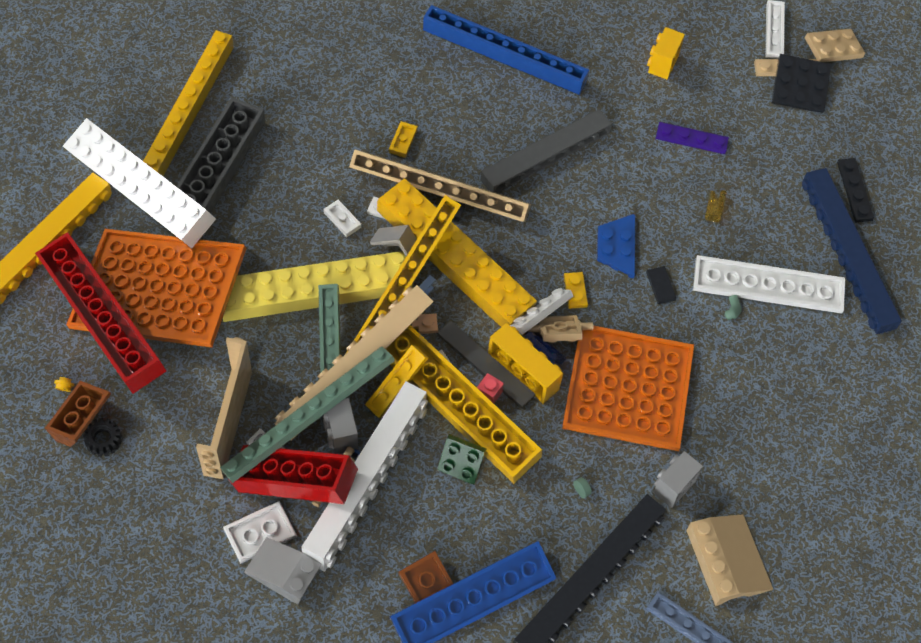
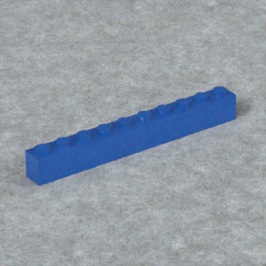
(505, 49)

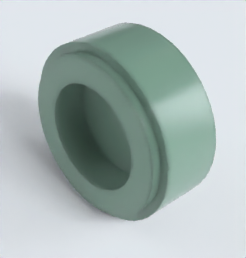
(582, 487)

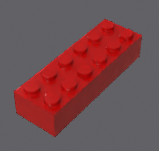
(300, 476)

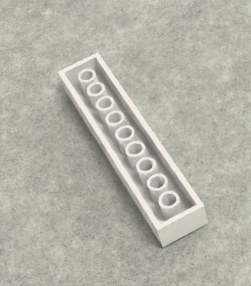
(139, 183)
(372, 465)

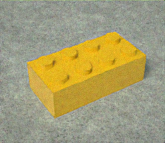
(525, 362)

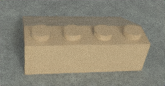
(728, 558)

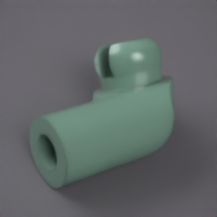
(735, 309)

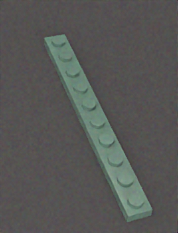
(306, 414)

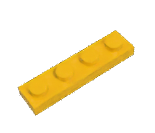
(390, 387)

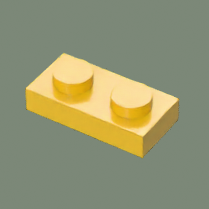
(403, 139)
(576, 284)

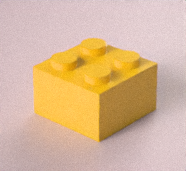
(665, 53)

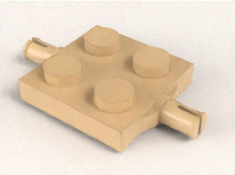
(561, 328)

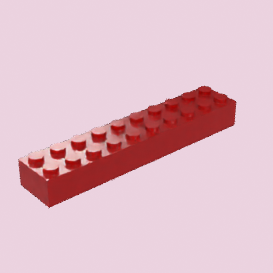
(101, 313)

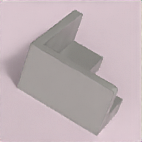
(395, 236)

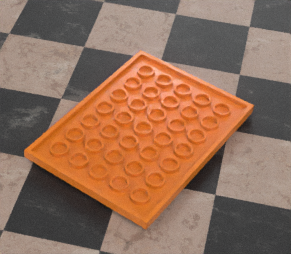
(166, 285)

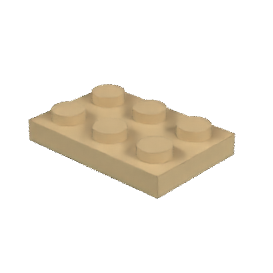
(834, 45)

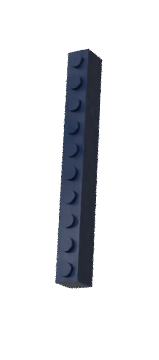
(851, 251)

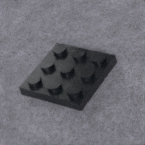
(801, 83)

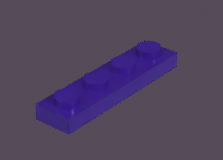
(692, 138)

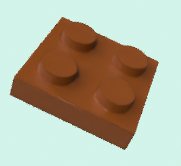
(425, 577)

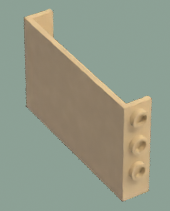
(218, 453)

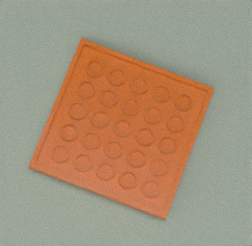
(629, 387)

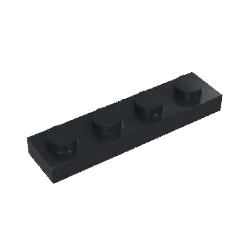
(855, 190)

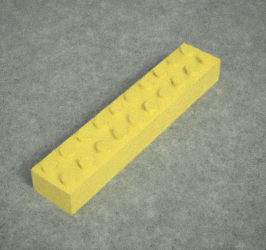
(298, 286)

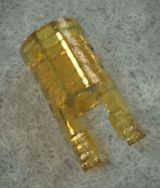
(715, 206)

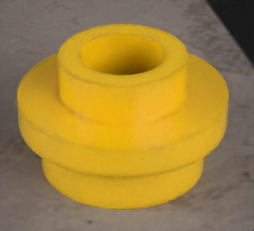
(64, 384)

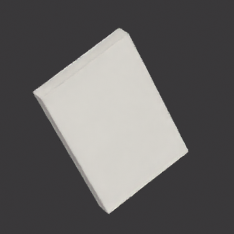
(250, 531)

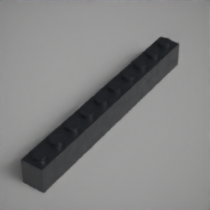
(593, 573)

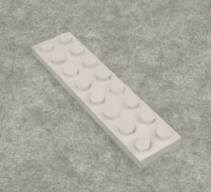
(769, 284)

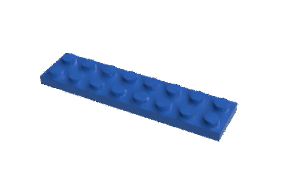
(474, 596)

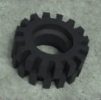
(102, 426)

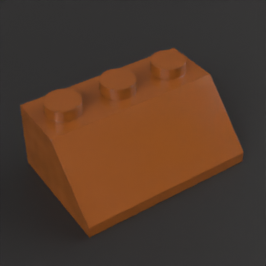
(76, 413)

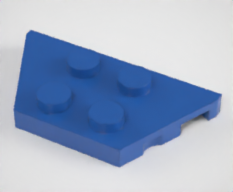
(617, 245)

